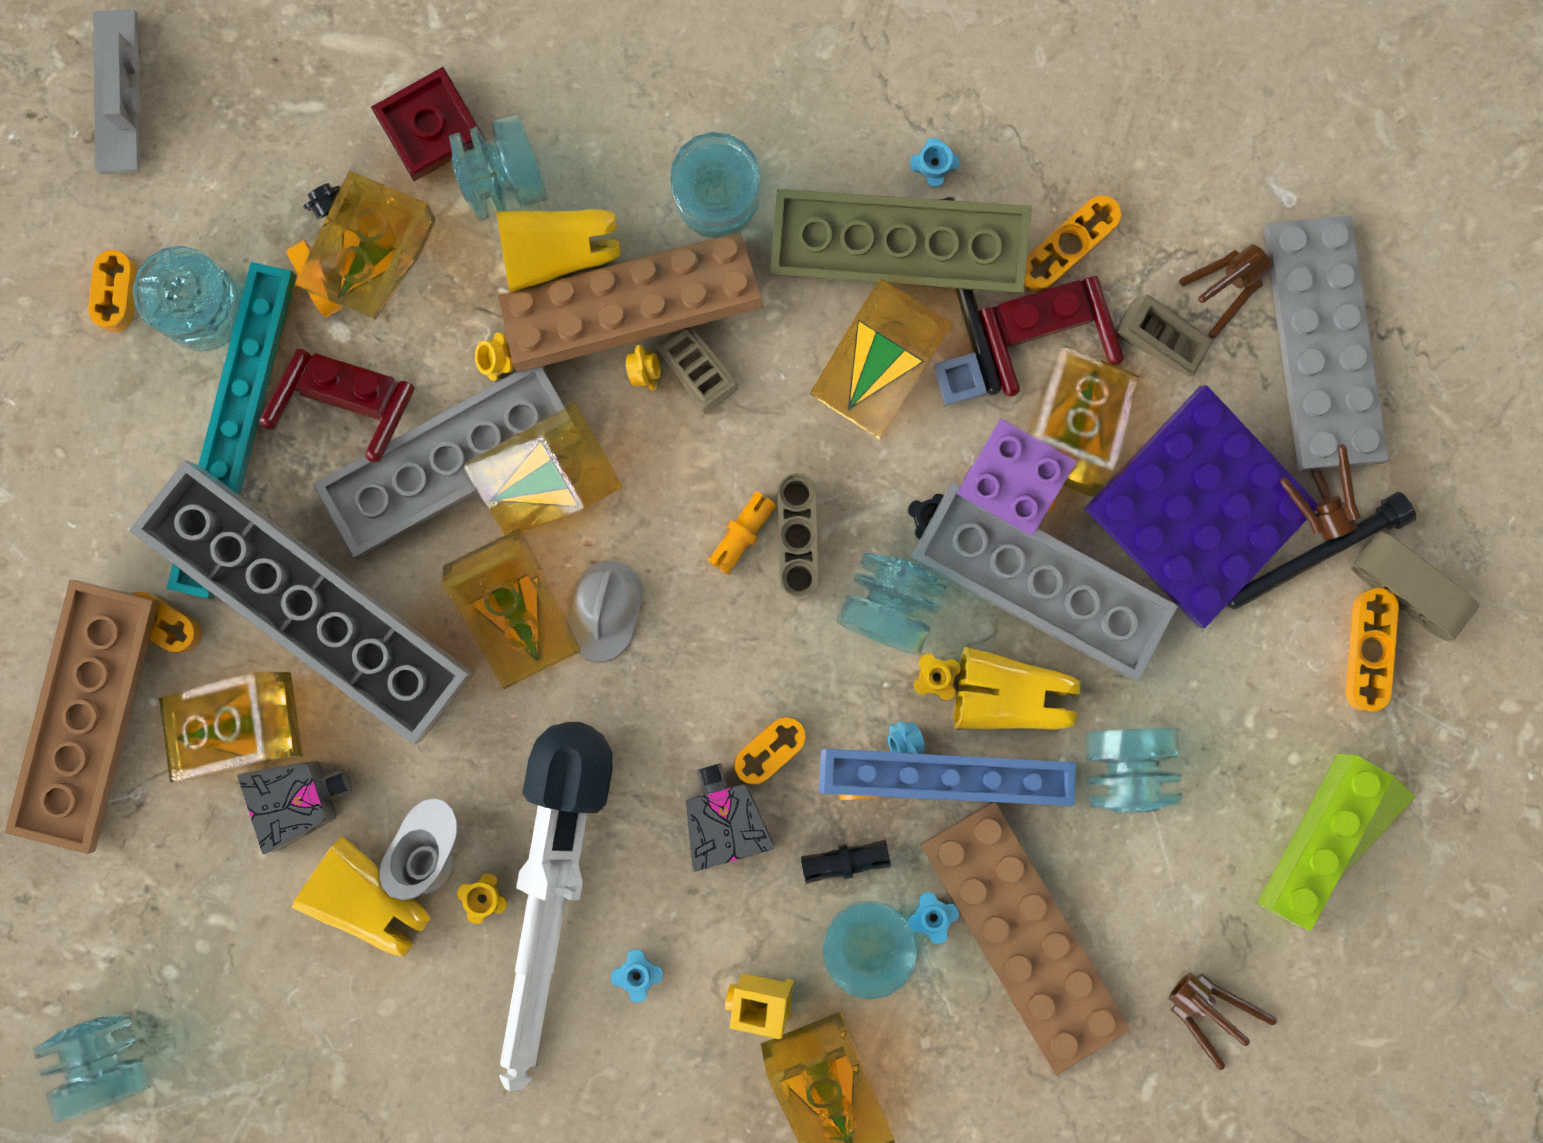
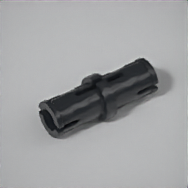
(845, 861)

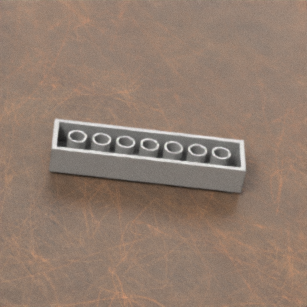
(301, 601)

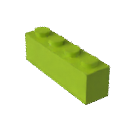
(1337, 829)

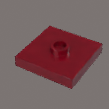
(422, 120)

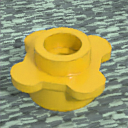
(494, 357)
(643, 368)
(925, 681)
(475, 909)

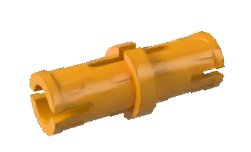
(742, 532)

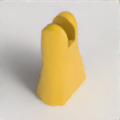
(554, 243)
(1009, 694)
(350, 897)

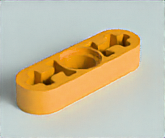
(1098, 232)
(1360, 618)

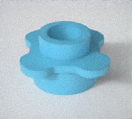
(942, 153)
(905, 738)
(945, 915)
(637, 962)

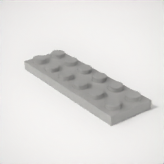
(1325, 342)
(425, 467)
(1045, 584)

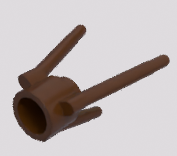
(1242, 270)
(1332, 516)
(1194, 998)

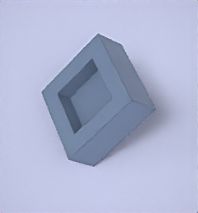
(959, 379)

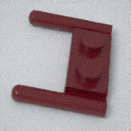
(1045, 315)
(342, 387)

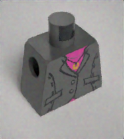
(291, 801)
(724, 822)

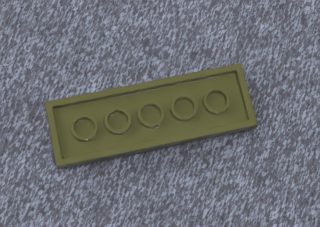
(901, 241)

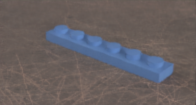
(946, 777)

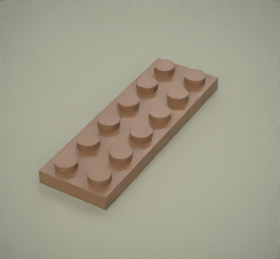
(629, 302)
(81, 717)
(1025, 937)

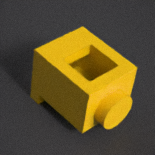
(760, 1005)

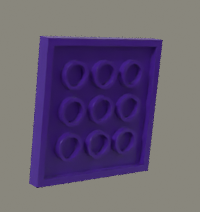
(1200, 506)

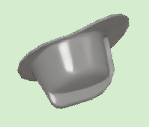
(605, 610)
(421, 851)

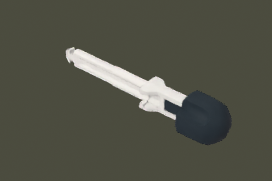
(567, 780)

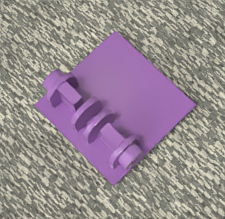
(1016, 477)

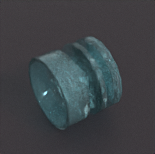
(715, 161)
(497, 167)
(202, 317)
(891, 603)
(1133, 768)
(880, 973)
(91, 1067)

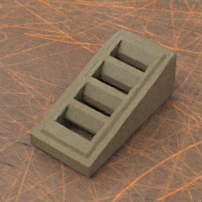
(1143, 339)
(717, 393)

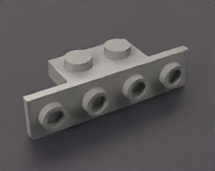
(116, 91)

